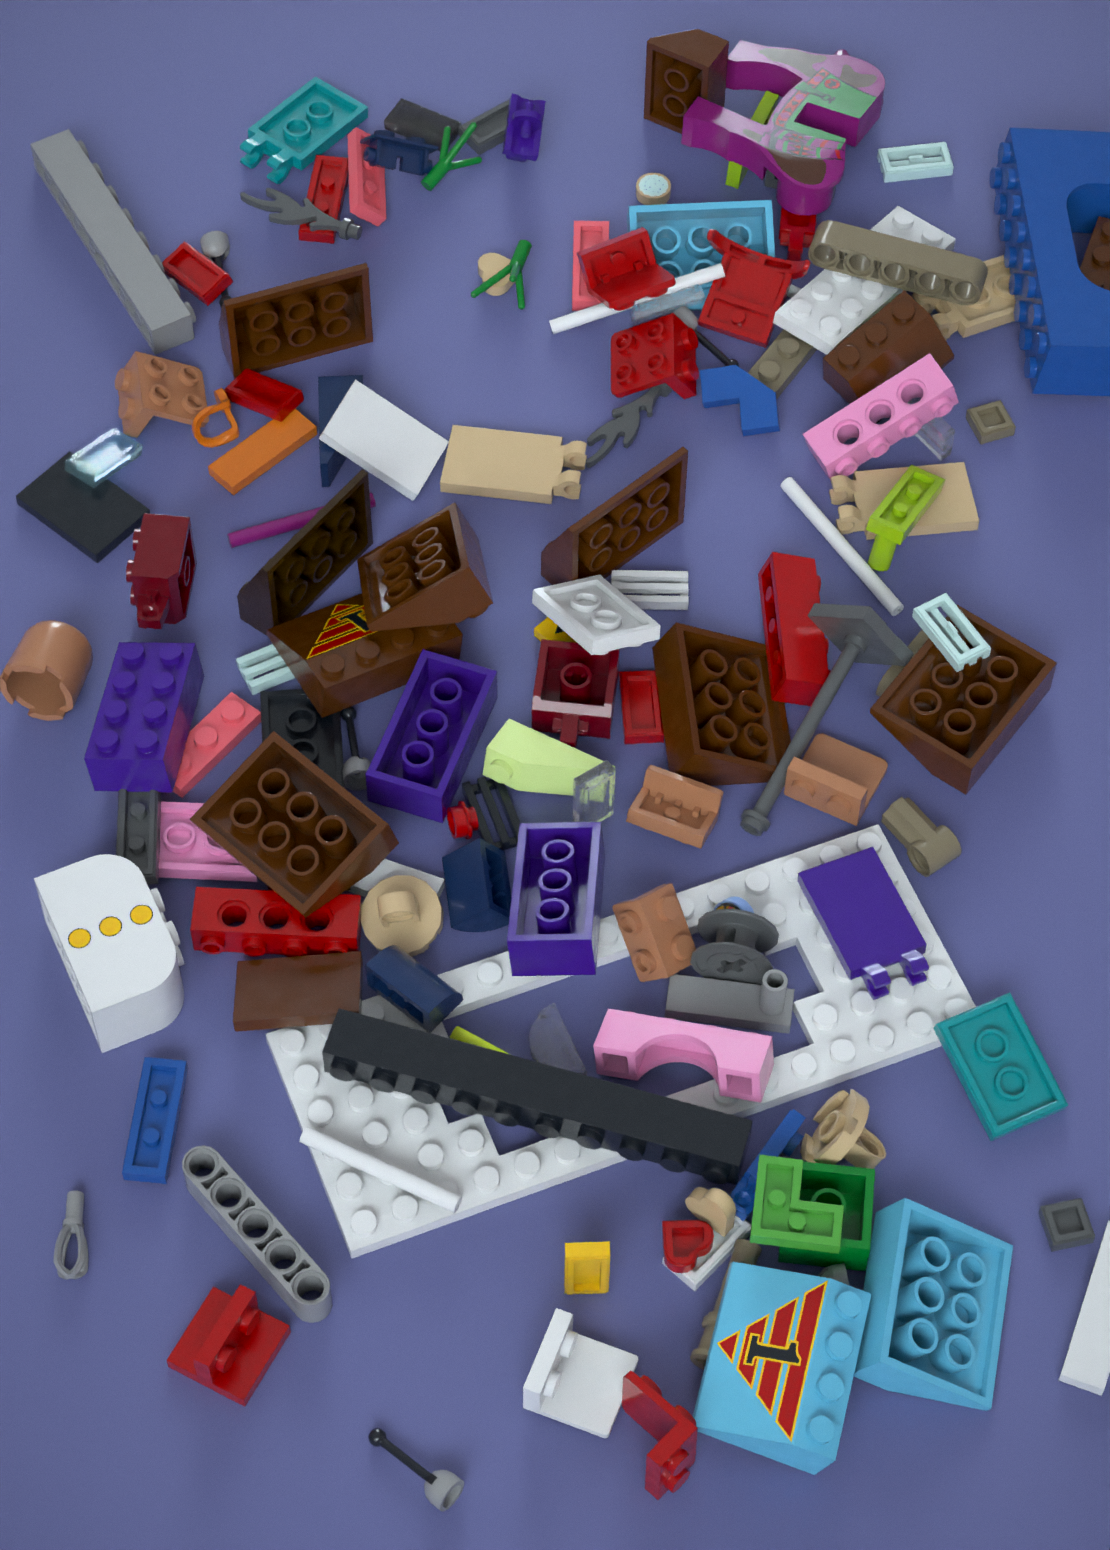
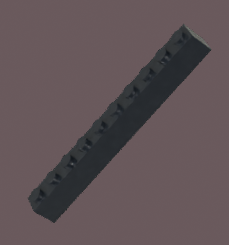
(537, 1097)

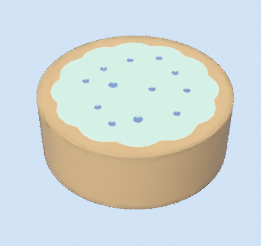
(653, 189)

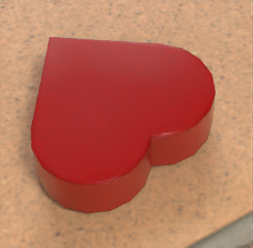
(685, 1242)

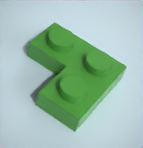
(786, 1220)

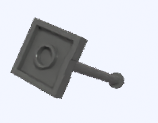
(861, 639)

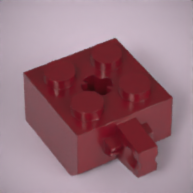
(162, 570)
(574, 691)

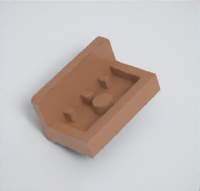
(676, 806)
(655, 933)

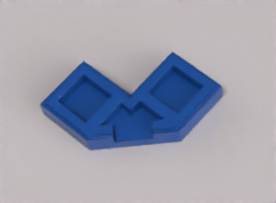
(735, 386)

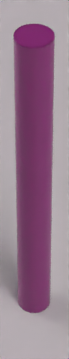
(276, 527)

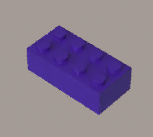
(144, 717)
(432, 736)
(556, 899)

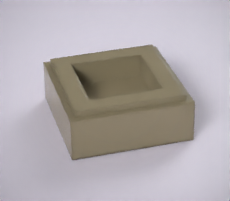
(990, 422)

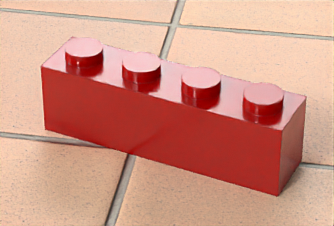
(792, 640)

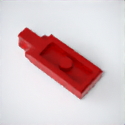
(796, 233)

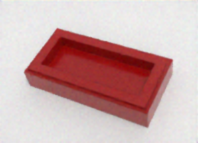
(196, 273)
(264, 395)
(640, 707)

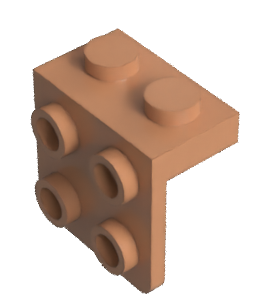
(158, 388)
(835, 778)

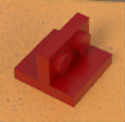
(229, 1344)

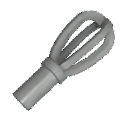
(72, 1225)

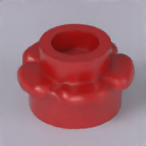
(462, 820)

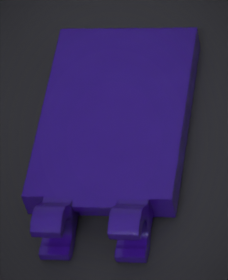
(865, 920)

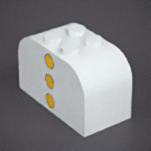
(114, 947)

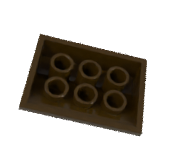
(310, 559)

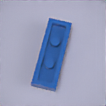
(155, 1120)

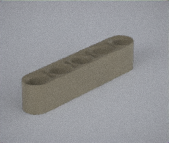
(898, 262)

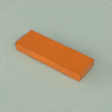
(261, 451)

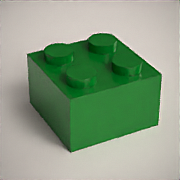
(845, 1187)

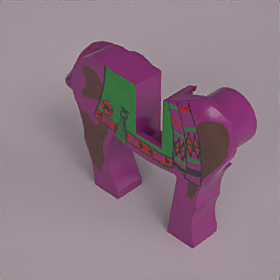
(822, 109)

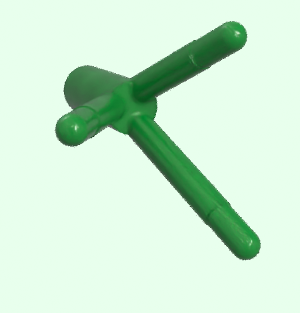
(445, 160)
(514, 269)

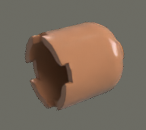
(47, 669)

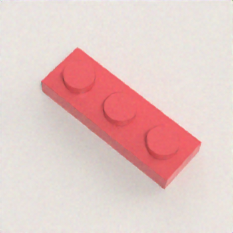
(366, 182)
(585, 236)
(214, 739)

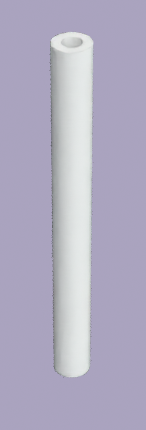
(380, 1169)

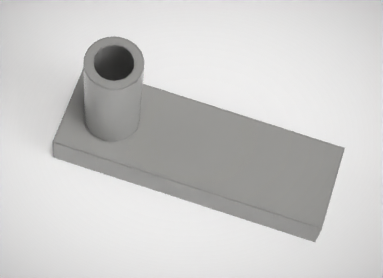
(732, 1003)

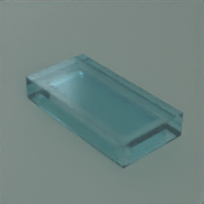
(103, 457)

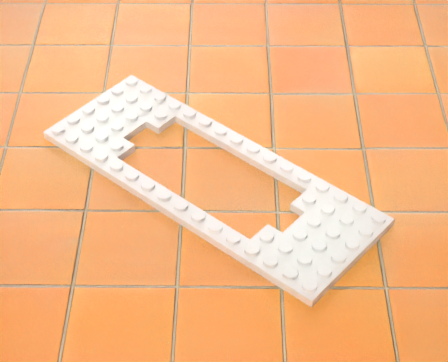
(841, 1022)

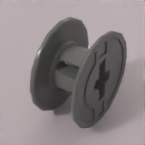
(734, 946)

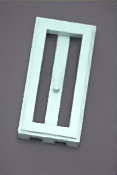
(918, 165)
(946, 636)
(261, 662)

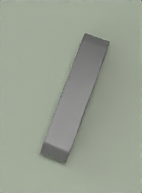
(266, 1250)

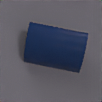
(477, 887)
(411, 987)

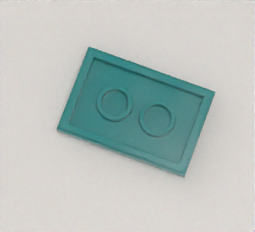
(1000, 1066)

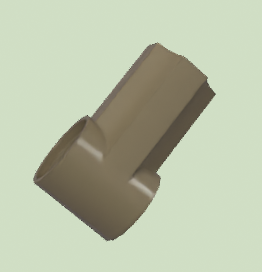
(926, 844)

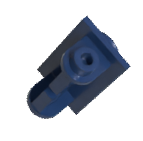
(386, 148)

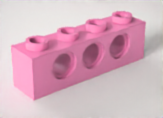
(888, 400)

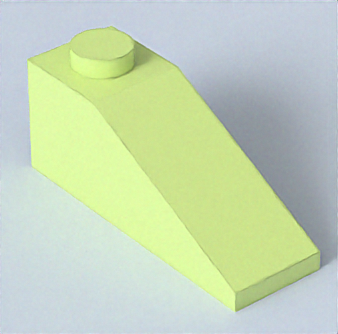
(534, 761)

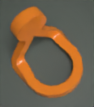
(224, 405)

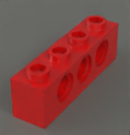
(263, 908)

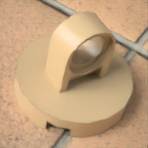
(402, 914)
(843, 1133)

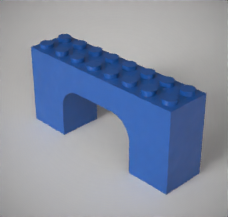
(1045, 191)

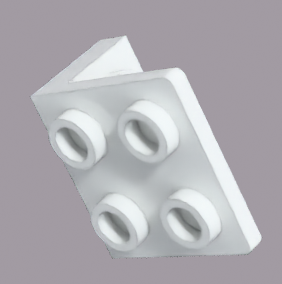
(577, 1378)

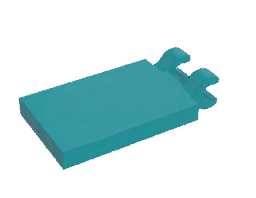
(302, 128)

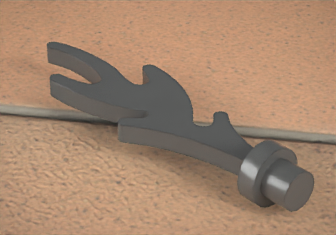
(293, 214)
(625, 423)

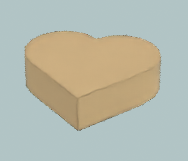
(488, 266)
(712, 1207)

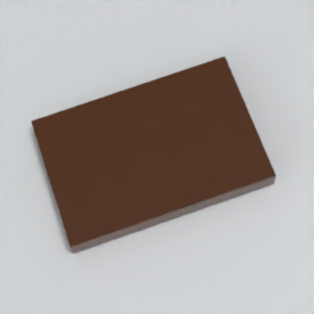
(296, 990)

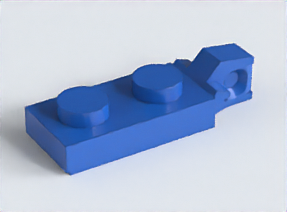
(783, 1140)

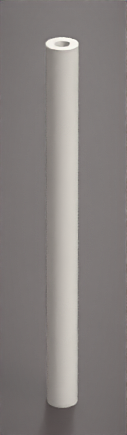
(600, 310)
(842, 546)

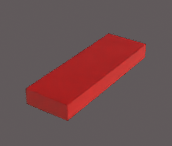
(326, 193)

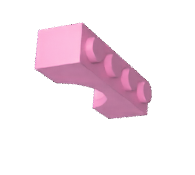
(636, 1043)

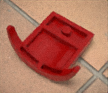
(749, 293)

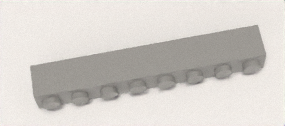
(113, 241)

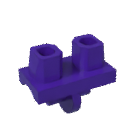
(523, 128)

